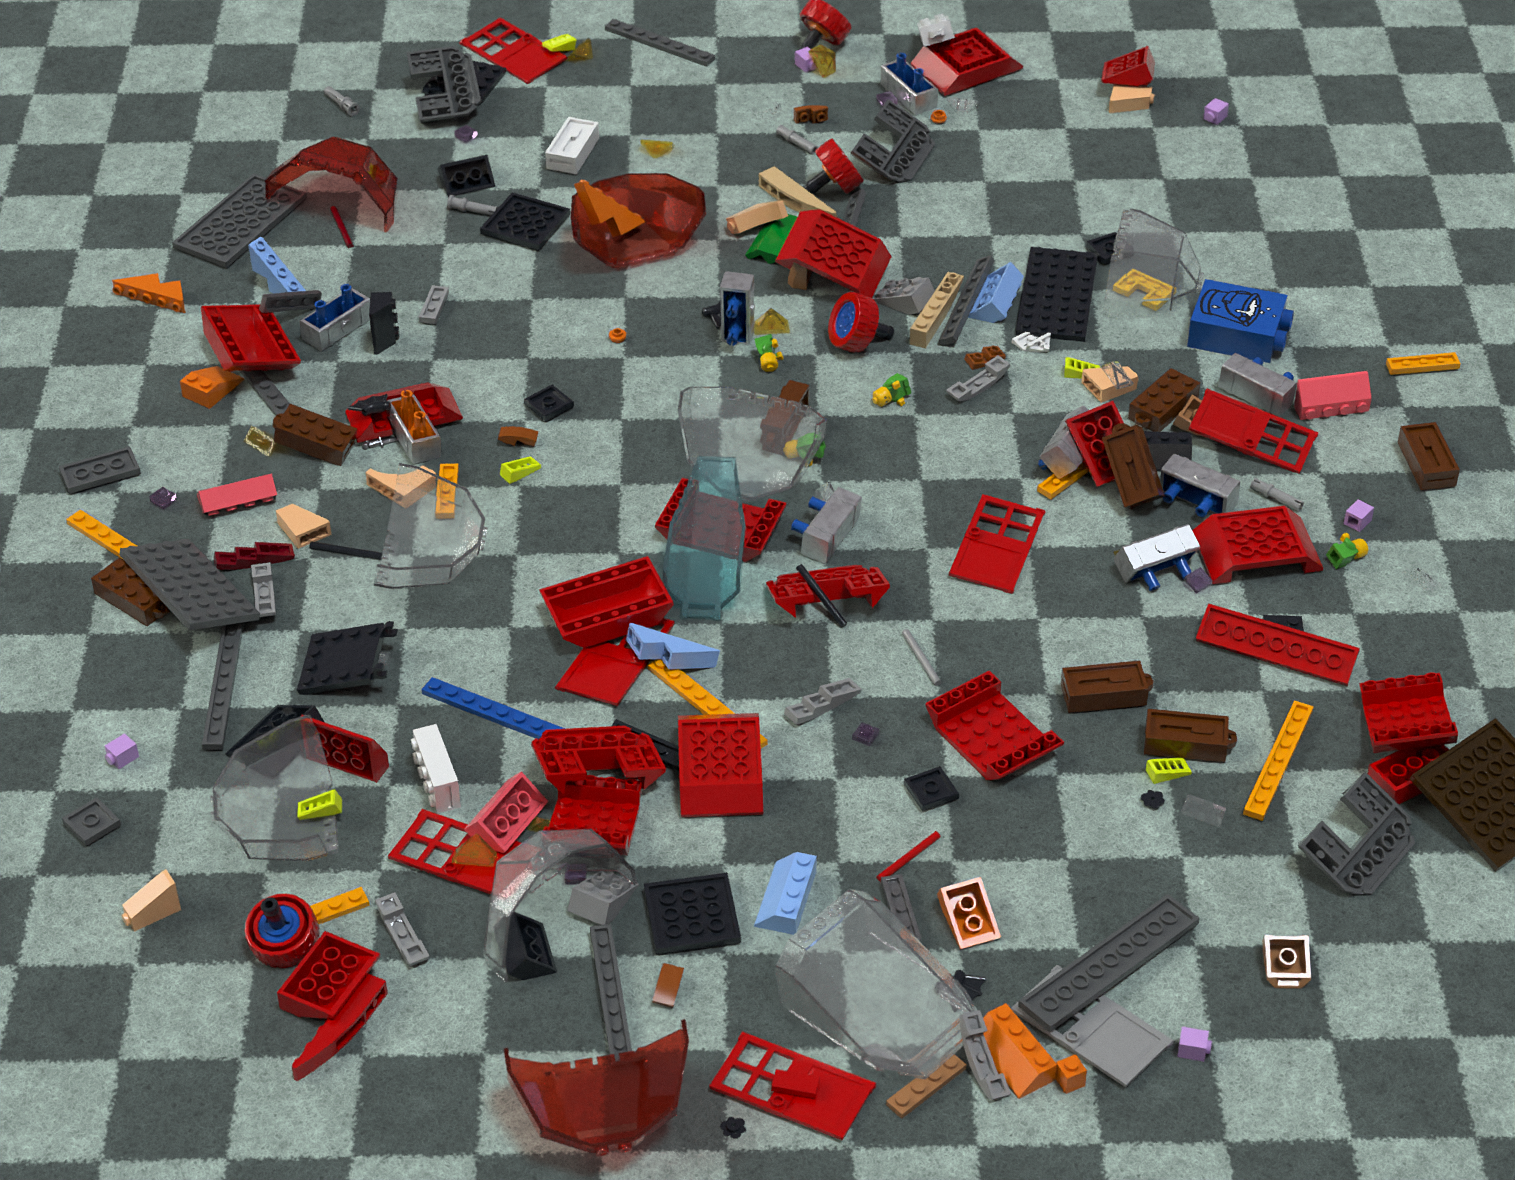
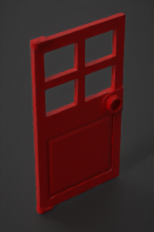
(523, 58)
(1243, 427)
(992, 557)
(605, 670)
(469, 875)
(837, 1098)

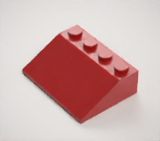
(1130, 69)
(1088, 432)
(352, 751)
(326, 977)

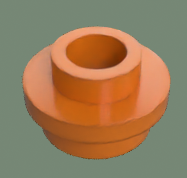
(938, 116)
(617, 335)

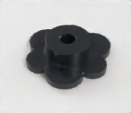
(1153, 799)
(733, 1127)

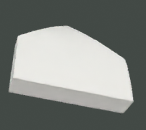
(1038, 345)

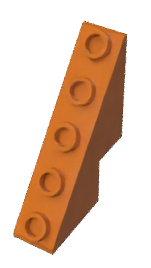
(604, 208)
(151, 291)

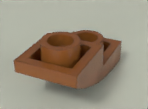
(815, 113)
(978, 360)
(511, 434)
(668, 985)

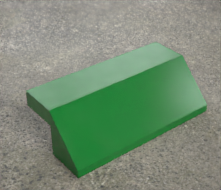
(771, 239)

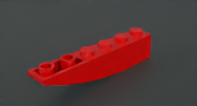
(340, 1030)

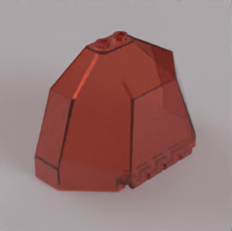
(351, 160)
(663, 201)
(603, 1103)

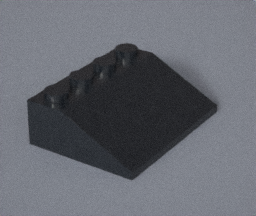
(276, 717)

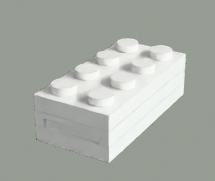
(935, 30)
(572, 145)
(435, 769)

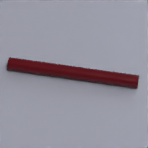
(341, 226)

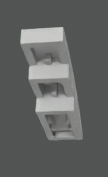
(824, 700)

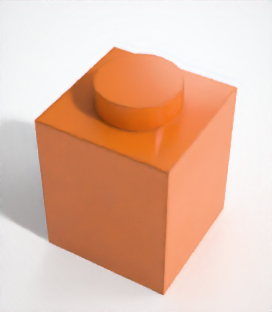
(1071, 1074)

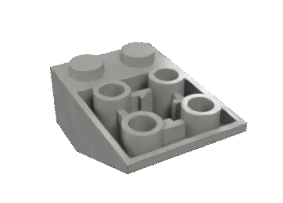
(905, 294)
(601, 897)

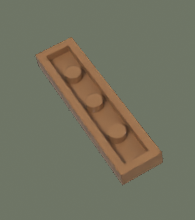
(921, 1089)

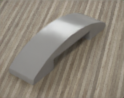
(982, 381)
(263, 589)
(400, 930)
(979, 1056)

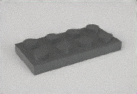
(99, 469)

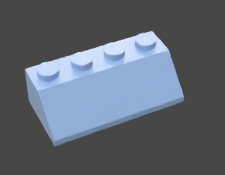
(997, 294)
(787, 893)

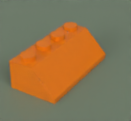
(1017, 1052)

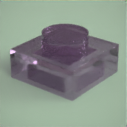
(883, 97)
(465, 133)
(162, 498)
(1198, 580)
(865, 734)
(575, 877)

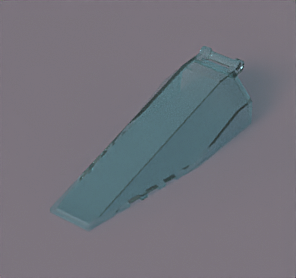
(706, 540)

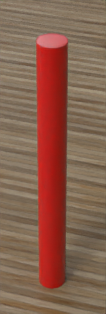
(909, 855)

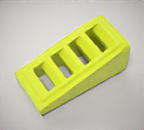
(561, 43)
(1074, 367)
(518, 469)
(1157, 772)
(327, 804)

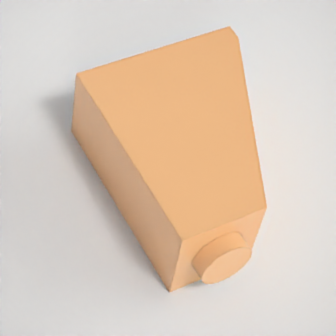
(1130, 98)
(1101, 386)
(302, 525)
(152, 902)

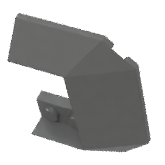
(459, 82)
(907, 153)
(1375, 852)

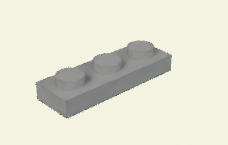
(433, 304)

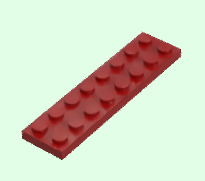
(1278, 644)

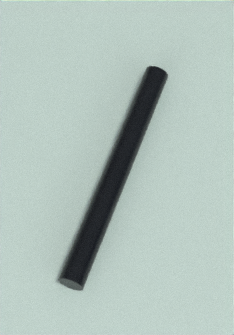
(345, 550)
(821, 595)

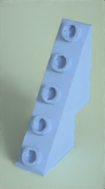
(269, 265)
(673, 651)

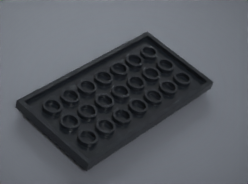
(1057, 293)

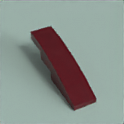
(246, 556)

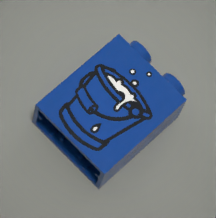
(1239, 321)

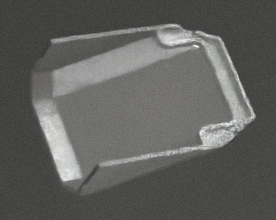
(873, 987)

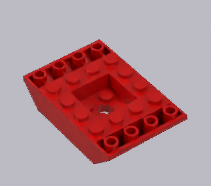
(964, 61)

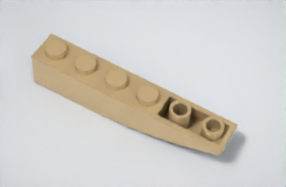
(789, 191)
(935, 310)

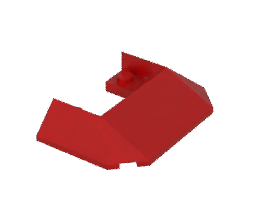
(435, 400)
(835, 583)
(573, 751)

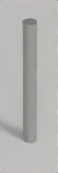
(921, 657)

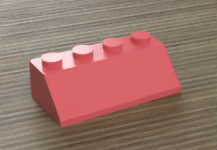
(1333, 395)
(236, 494)
(507, 813)

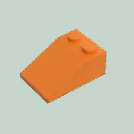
(209, 385)
(968, 913)

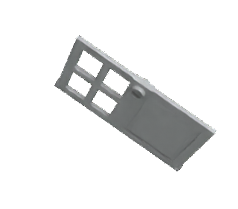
(1108, 1038)

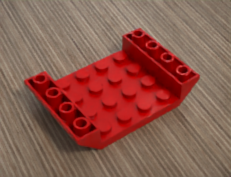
(835, 251)
(758, 521)
(1254, 541)
(1407, 713)
(989, 728)
(720, 765)
(600, 804)

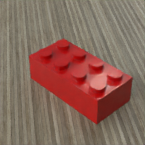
(1394, 770)

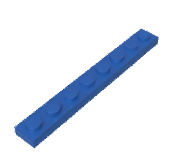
(486, 708)

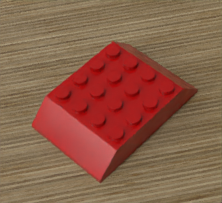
(247, 338)
(607, 601)

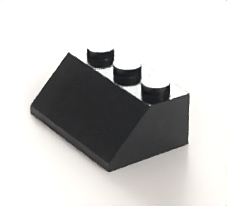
(466, 175)
(383, 321)
(1165, 444)
(528, 949)

